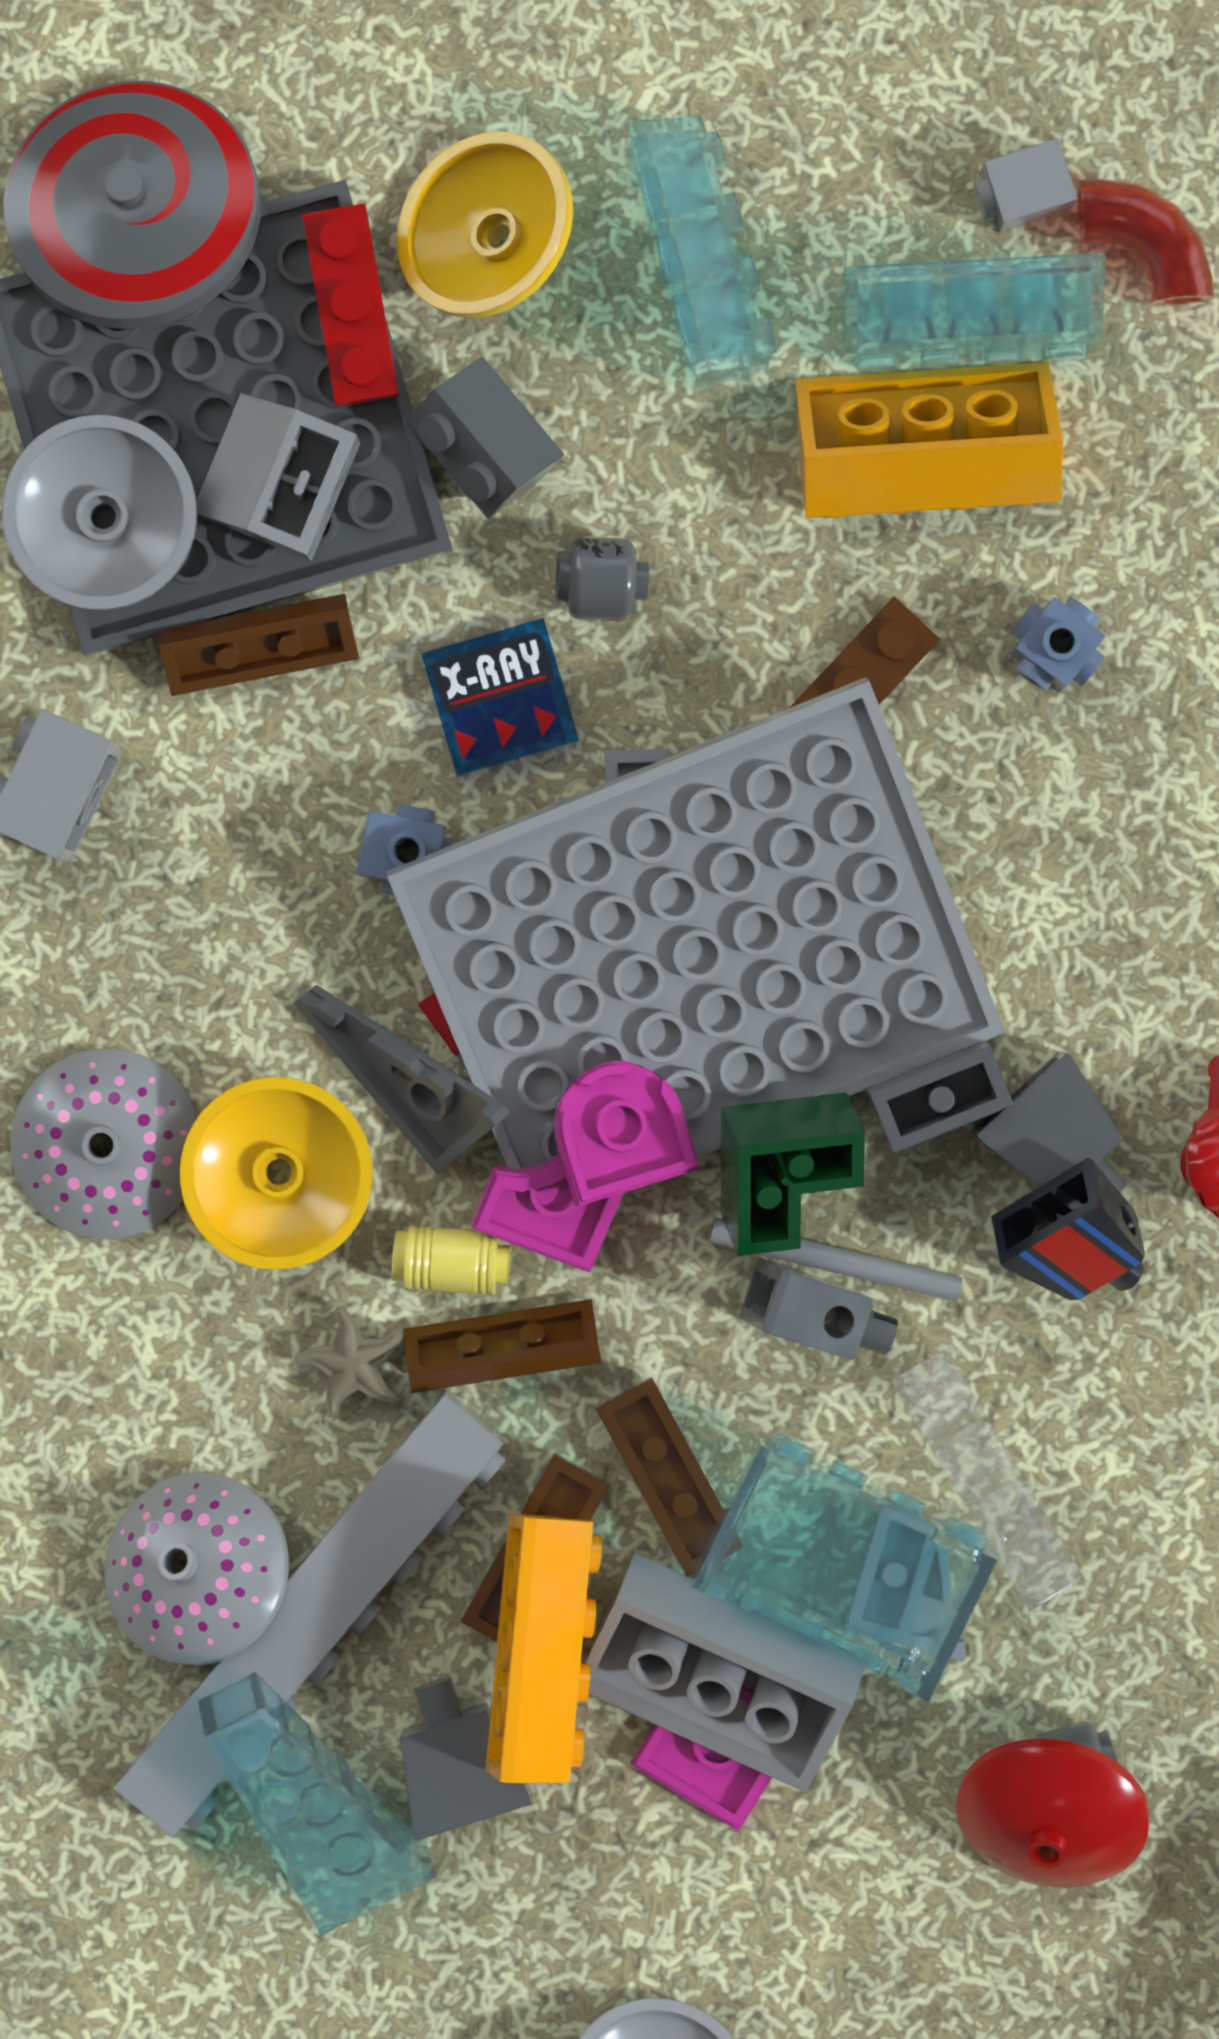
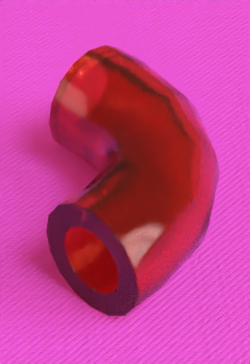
(1153, 231)

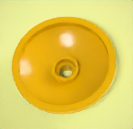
(465, 208)
(229, 1184)

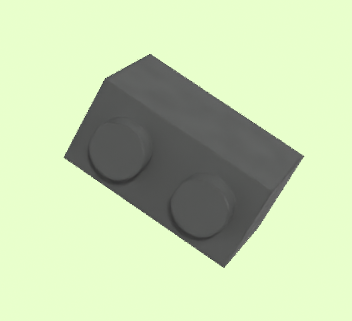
(484, 437)
(939, 1097)

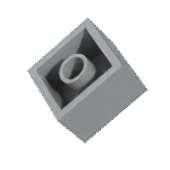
(55, 784)

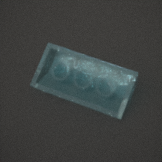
(698, 249)
(972, 310)

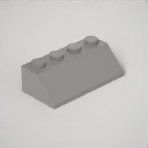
(672, 1648)

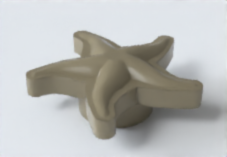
(352, 1362)

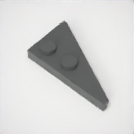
(422, 1097)

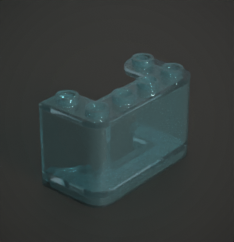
(846, 1563)

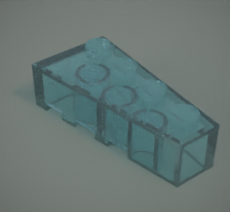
(318, 1818)

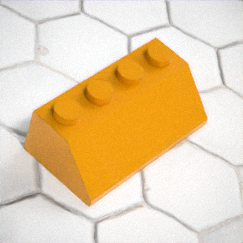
(929, 440)
(541, 1649)

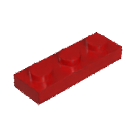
(350, 305)

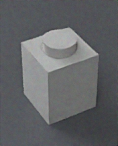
(1025, 186)

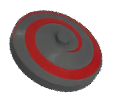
(132, 204)

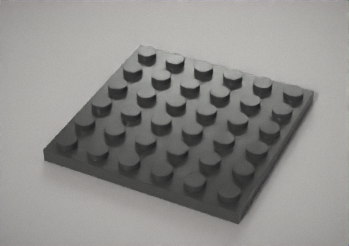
(184, 384)

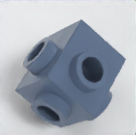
(1037, 659)
(387, 832)

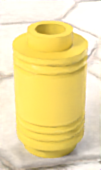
(450, 1260)

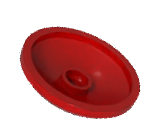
(1053, 1812)

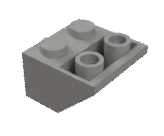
(277, 475)

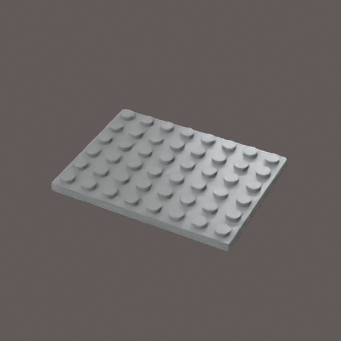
(719, 917)

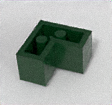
(775, 1156)

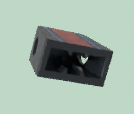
(1072, 1235)

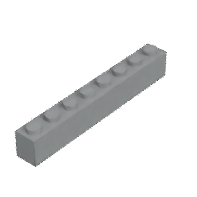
(324, 1599)

